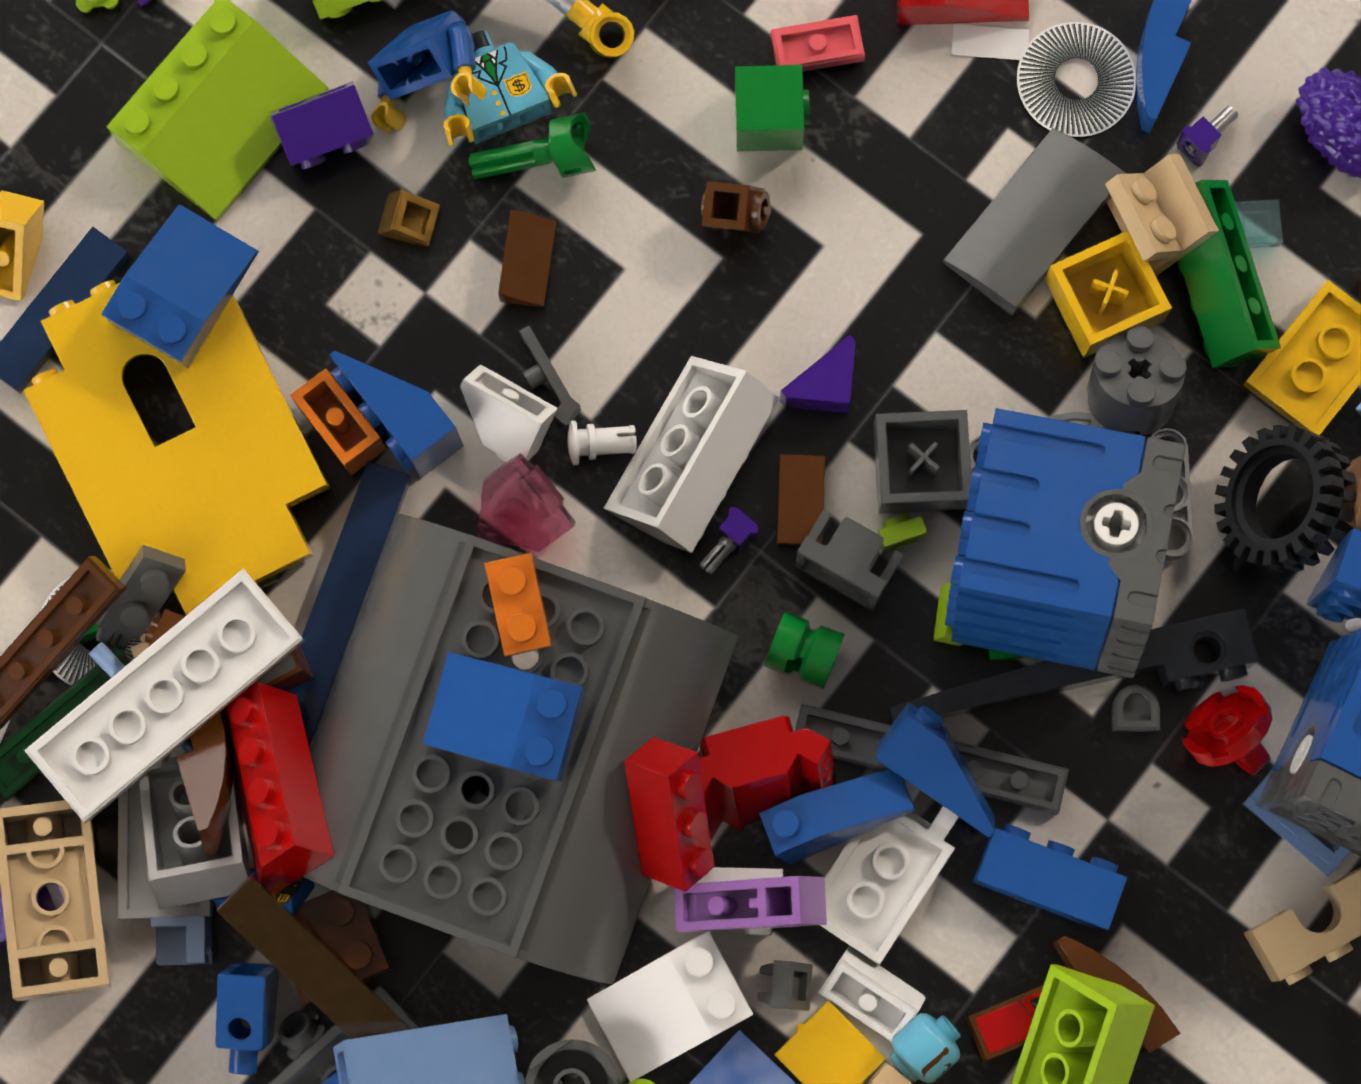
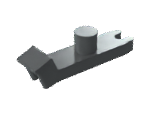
(545, 372)

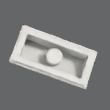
(871, 994)

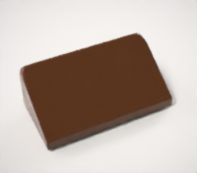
(527, 259)

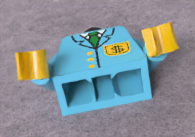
(515, 92)

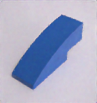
(1159, 58)

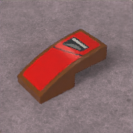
(1004, 1024)

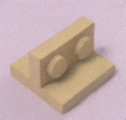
(1161, 211)

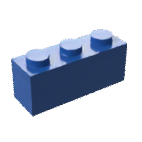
(1050, 877)

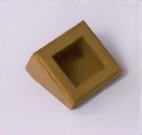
(408, 218)

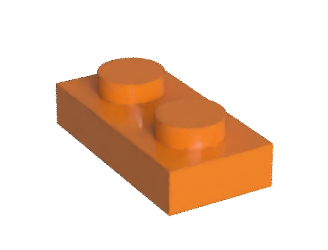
(518, 604)

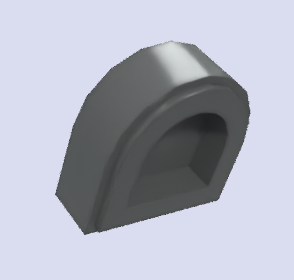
(1135, 710)

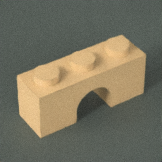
(1288, 947)

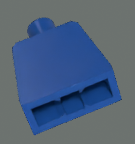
(250, 994)

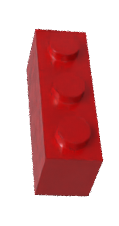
(669, 813)

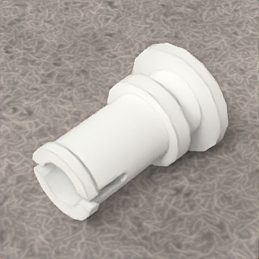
(599, 441)

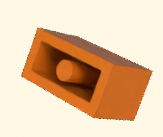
(338, 421)

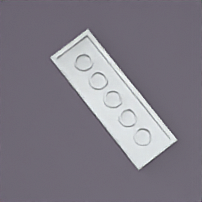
(164, 696)

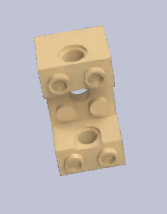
(62, 947)

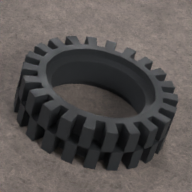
(1326, 508)

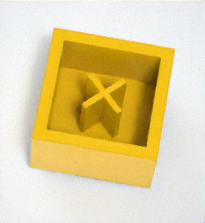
(1106, 292)

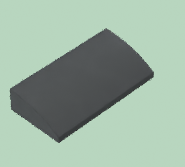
(1033, 220)

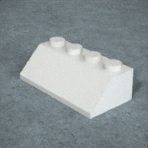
(692, 452)

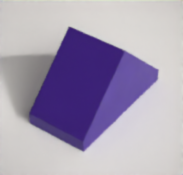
(825, 383)

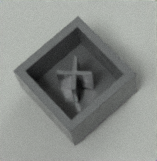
(922, 461)

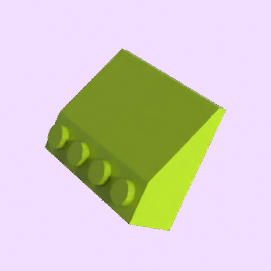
(209, 108)

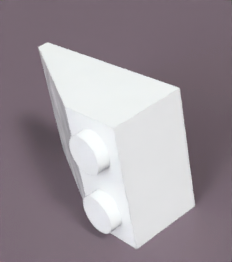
(669, 1006)

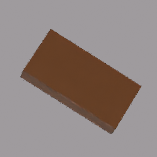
(799, 497)

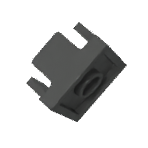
(847, 560)

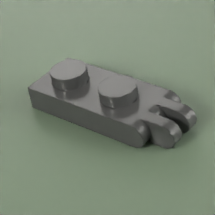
(148, 585)

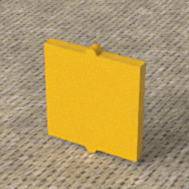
(829, 1050)

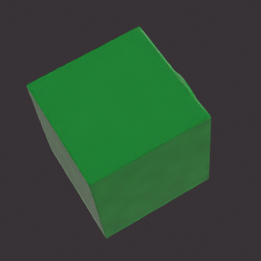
(770, 108)

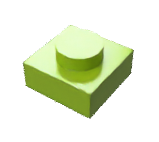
(901, 532)

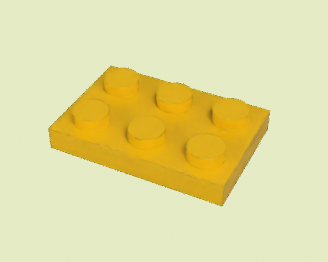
(1316, 362)

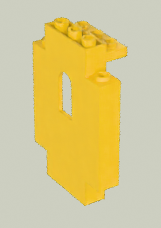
(203, 496)

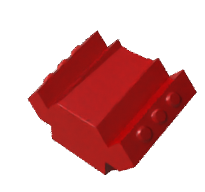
(761, 768)

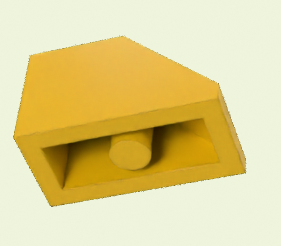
(19, 242)

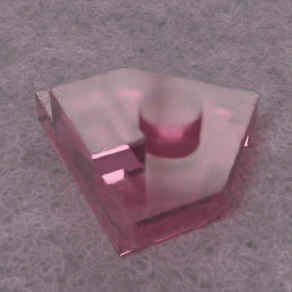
(522, 507)

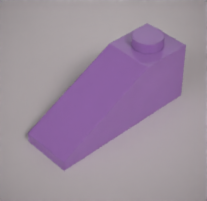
(751, 904)

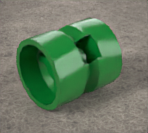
(804, 650)

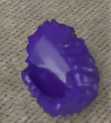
(1333, 117)

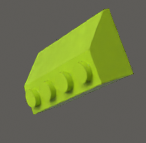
(1083, 1031)

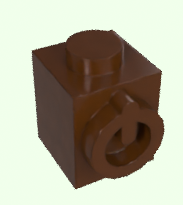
(735, 207)

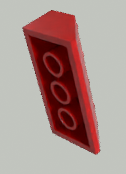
(277, 786)

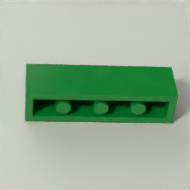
(1227, 287)

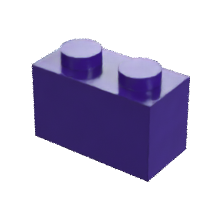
(322, 125)

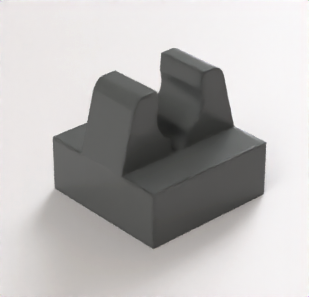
(789, 985)

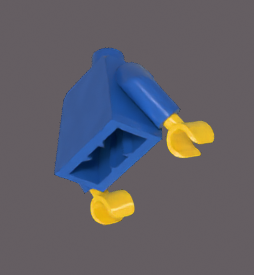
(423, 57)

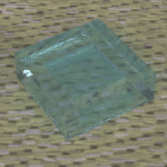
(1261, 222)

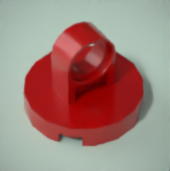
(1230, 730)

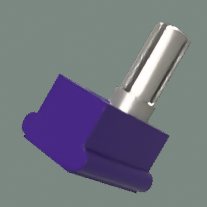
(1202, 137)
(734, 534)

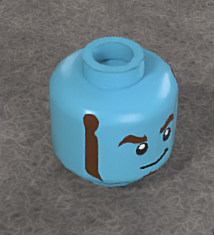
(925, 1048)

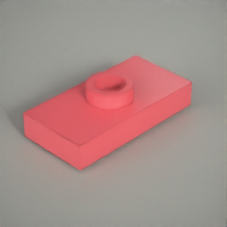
(819, 43)

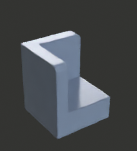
(183, 940)

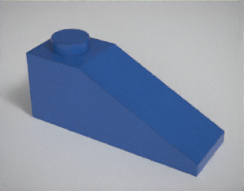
(928, 758)
(835, 814)

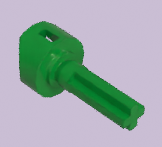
(563, 147)

